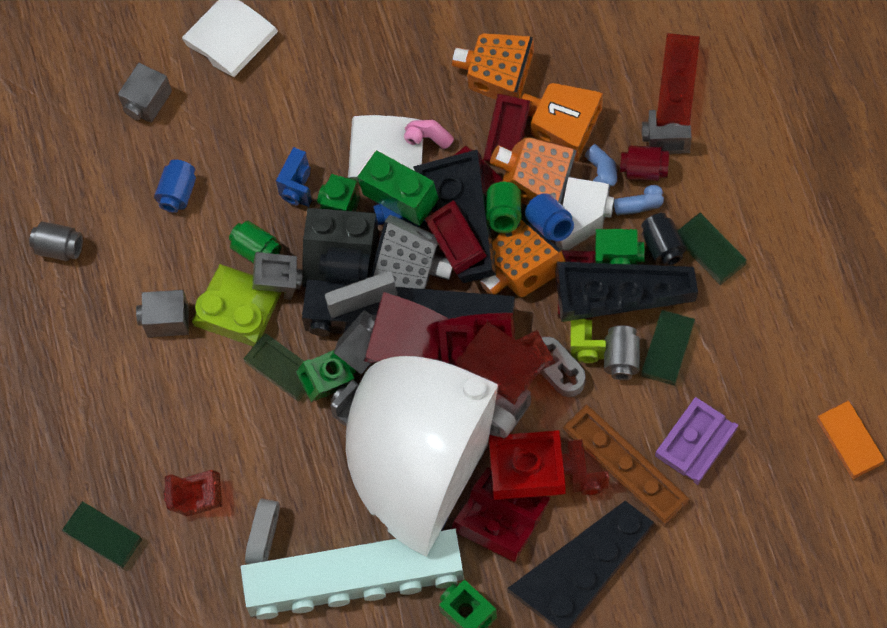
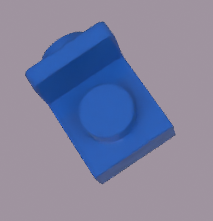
(293, 177)

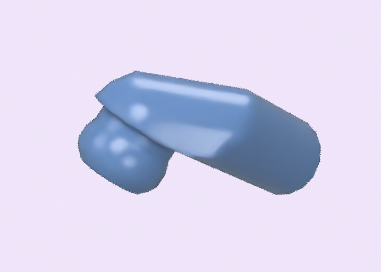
(605, 165)
(649, 201)

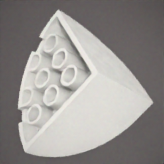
(416, 442)

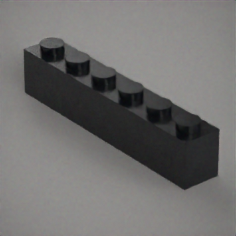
(447, 303)

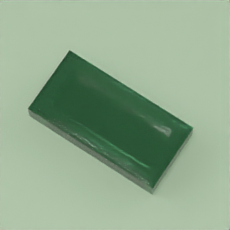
(711, 249)
(668, 347)
(276, 365)
(102, 535)

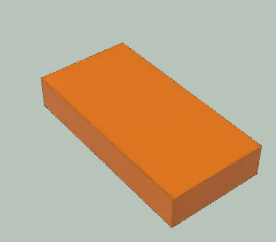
(850, 440)

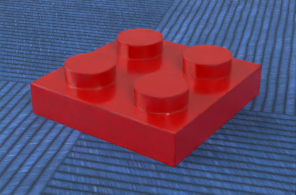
(527, 465)

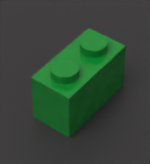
(398, 187)

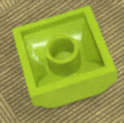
(233, 307)

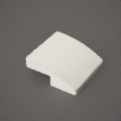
(229, 35)
(384, 135)

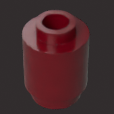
(645, 163)

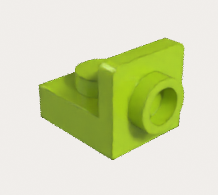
(582, 345)

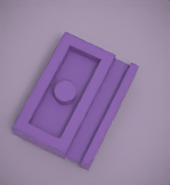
(696, 440)

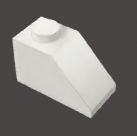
(589, 206)

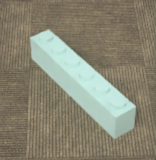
(349, 574)

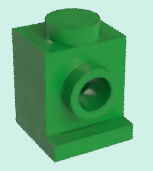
(339, 194)
(618, 246)
(318, 381)
(466, 596)

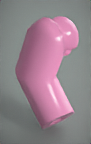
(427, 129)

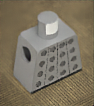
(409, 255)

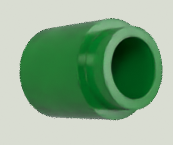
(503, 206)
(249, 238)

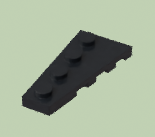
(463, 181)
(609, 289)
(577, 572)

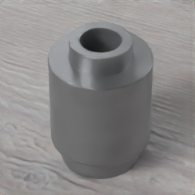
(56, 241)
(622, 352)

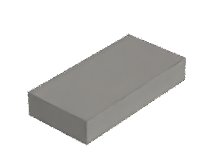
(360, 294)

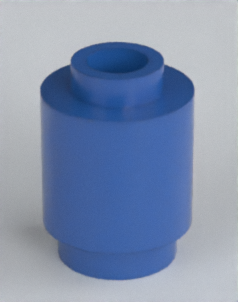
(175, 186)
(549, 217)

